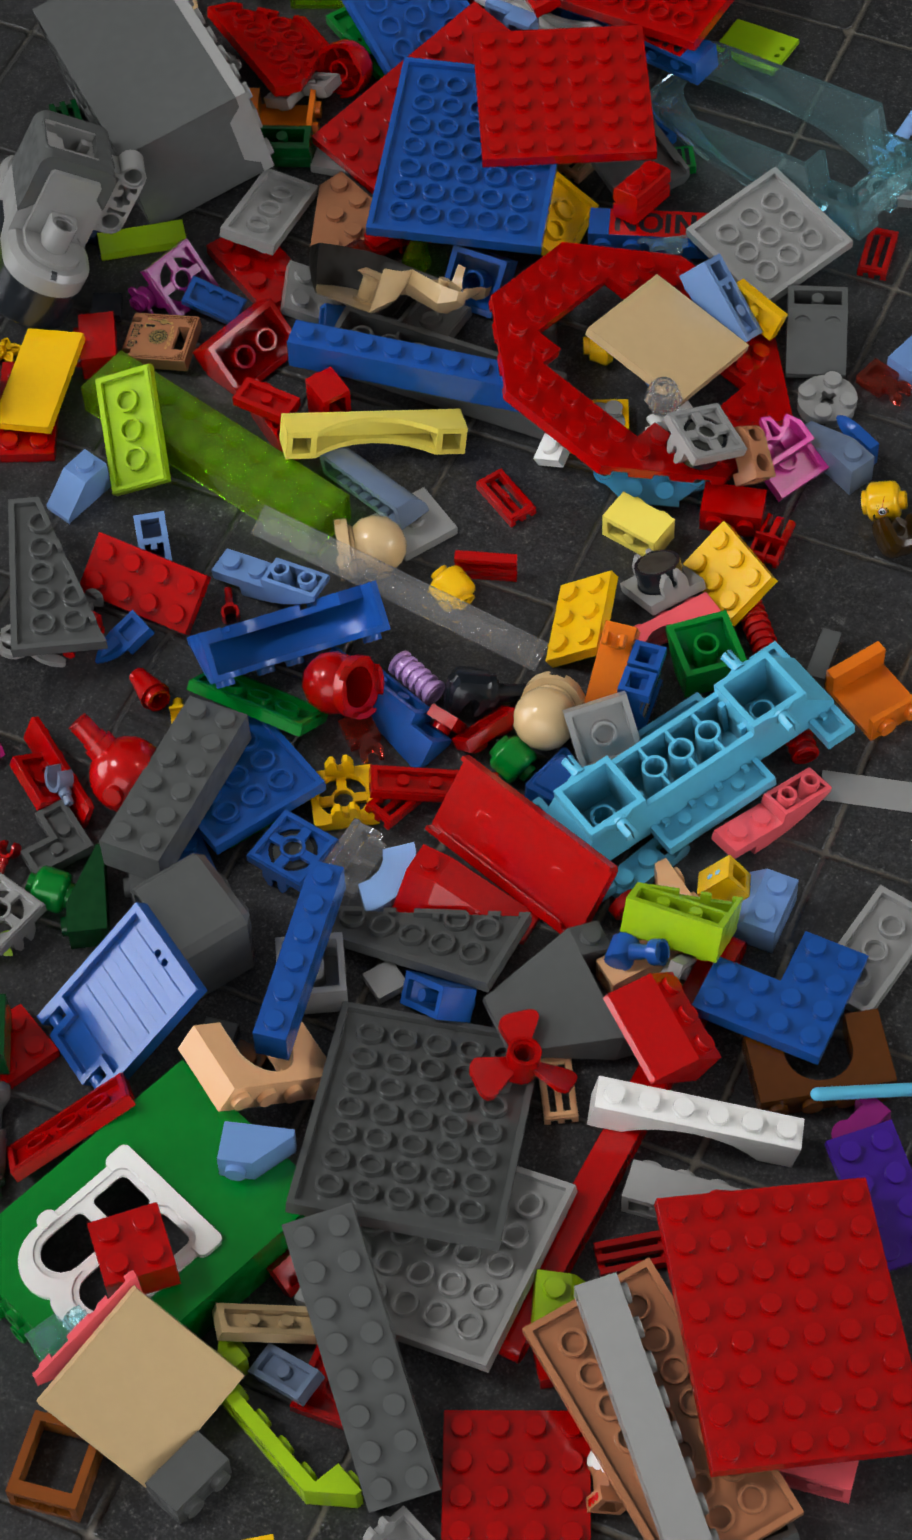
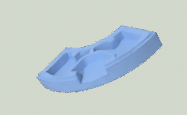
(383, 887)

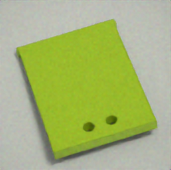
(760, 41)

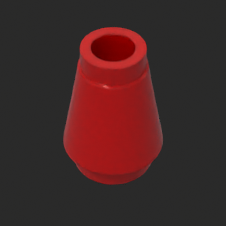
(150, 690)

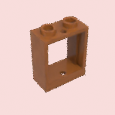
(42, 1498)

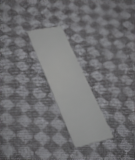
(869, 791)

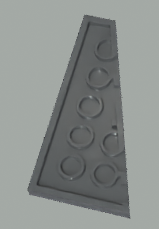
(45, 595)
(436, 941)

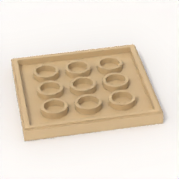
(667, 336)
(140, 1386)

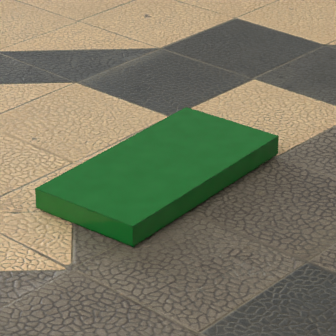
(262, 703)

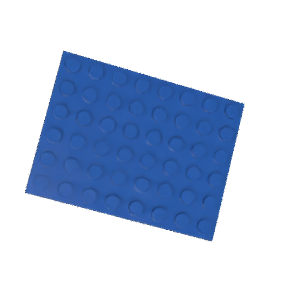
(434, 174)

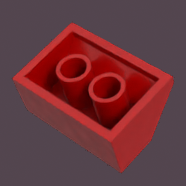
(246, 347)
(662, 1029)

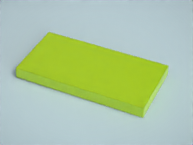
(133, 430)

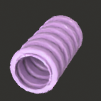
(416, 677)

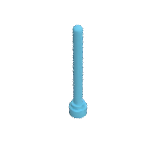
(861, 1091)

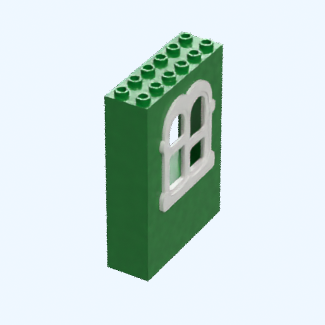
(170, 1155)

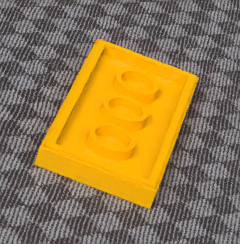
(39, 380)

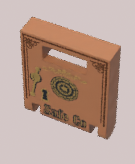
(154, 336)

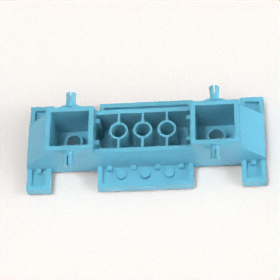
(697, 758)

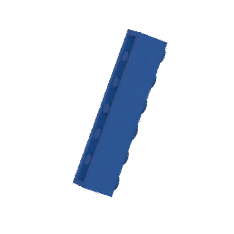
(299, 960)

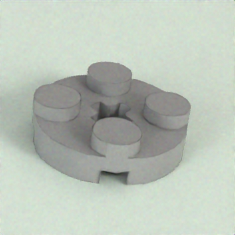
(831, 387)

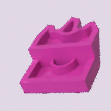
(792, 455)

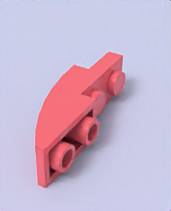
(774, 816)

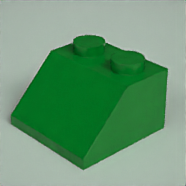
(698, 648)

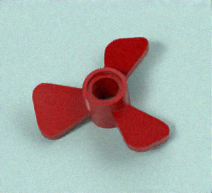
(494, 1073)

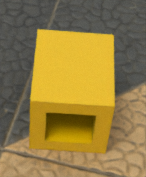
(725, 880)

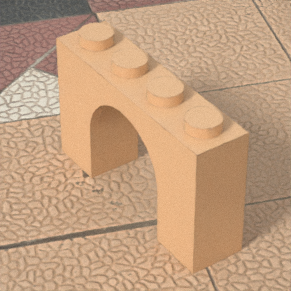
(238, 1083)

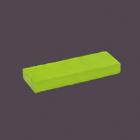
(141, 240)

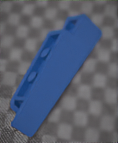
(405, 724)

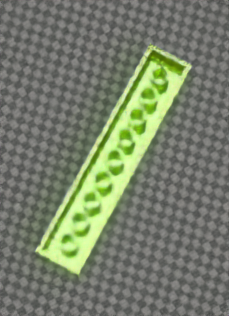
(232, 458)

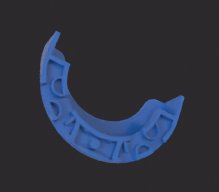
(290, 634)

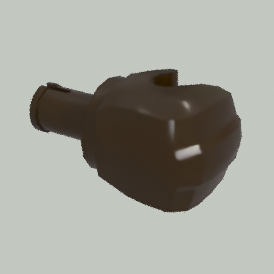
(893, 538)

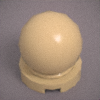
(374, 536)
(539, 711)

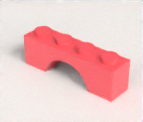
(655, 629)

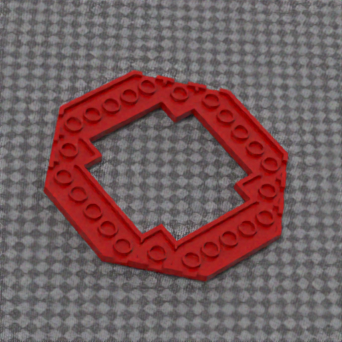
(555, 288)

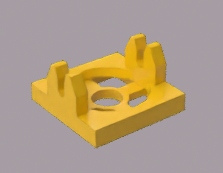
(342, 816)

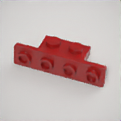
(31, 768)

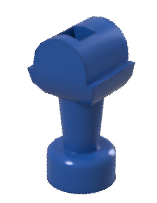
(626, 948)

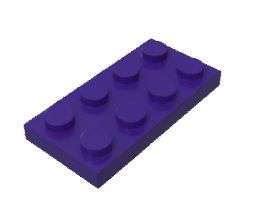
(882, 1160)

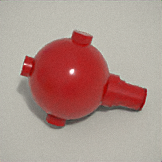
(114, 762)

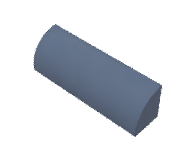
(372, 486)

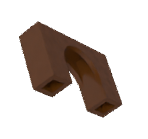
(786, 1092)

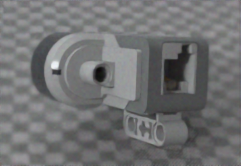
(50, 203)

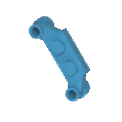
(653, 491)

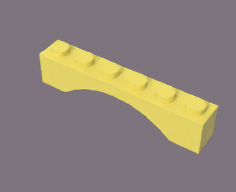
(320, 432)

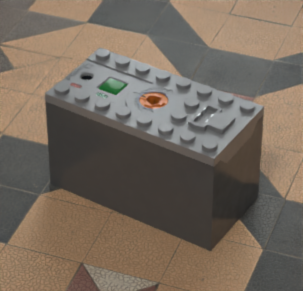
(159, 90)

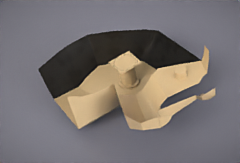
(382, 284)

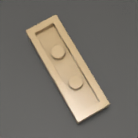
(263, 1323)

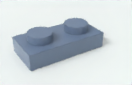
(286, 1374)

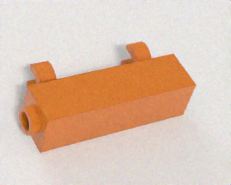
(611, 659)

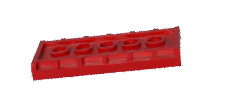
(522, 848)

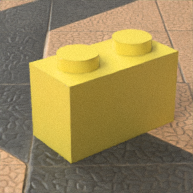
(637, 525)

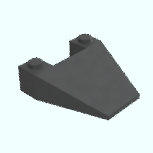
(566, 996)

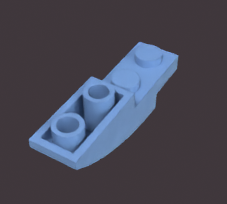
(270, 582)

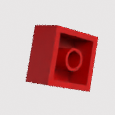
(136, 1243)

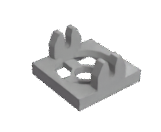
(20, 928)

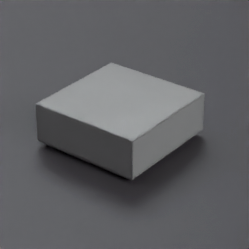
(384, 981)

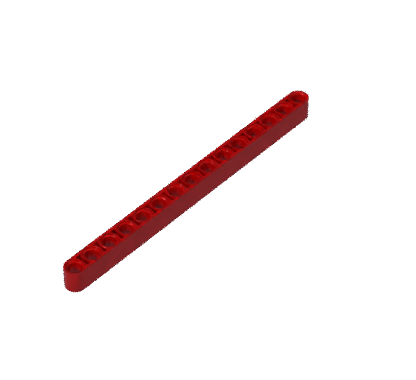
(600, 1178)

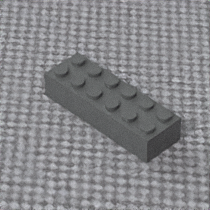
(175, 788)

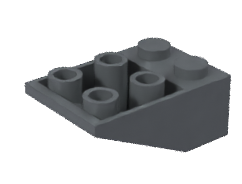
(816, 330)

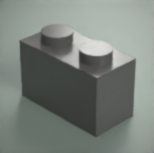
(189, 1478)

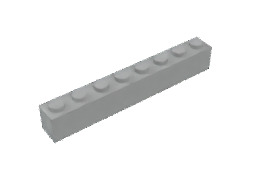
(641, 1410)

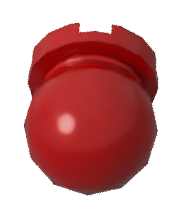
(343, 684)

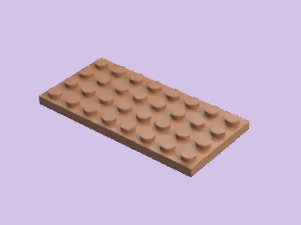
(739, 1504)

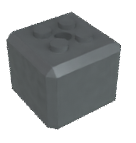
(202, 919)

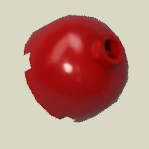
(350, 61)

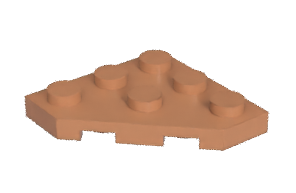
(340, 212)

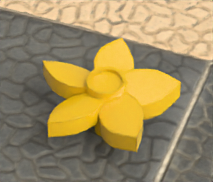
(8, 350)

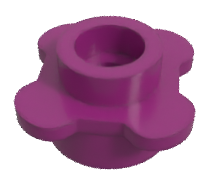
(141, 299)

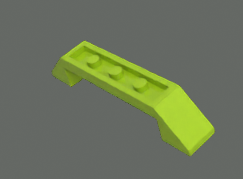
(331, 1489)

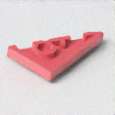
(52, 1365)

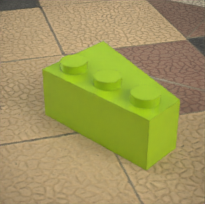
(686, 922)

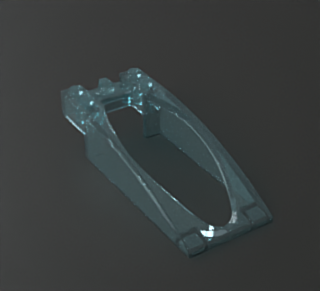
(841, 114)

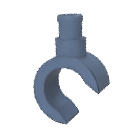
(60, 782)

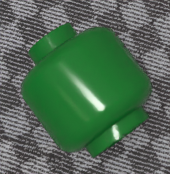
(513, 759)
(51, 887)

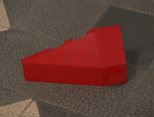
(444, 883)

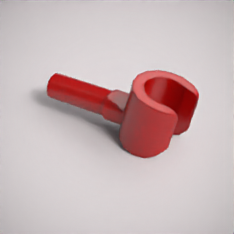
(229, 606)
(5, 857)

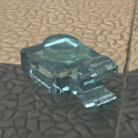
(671, 245)
(52, 1332)

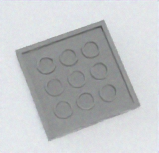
(770, 235)

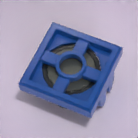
(291, 848)

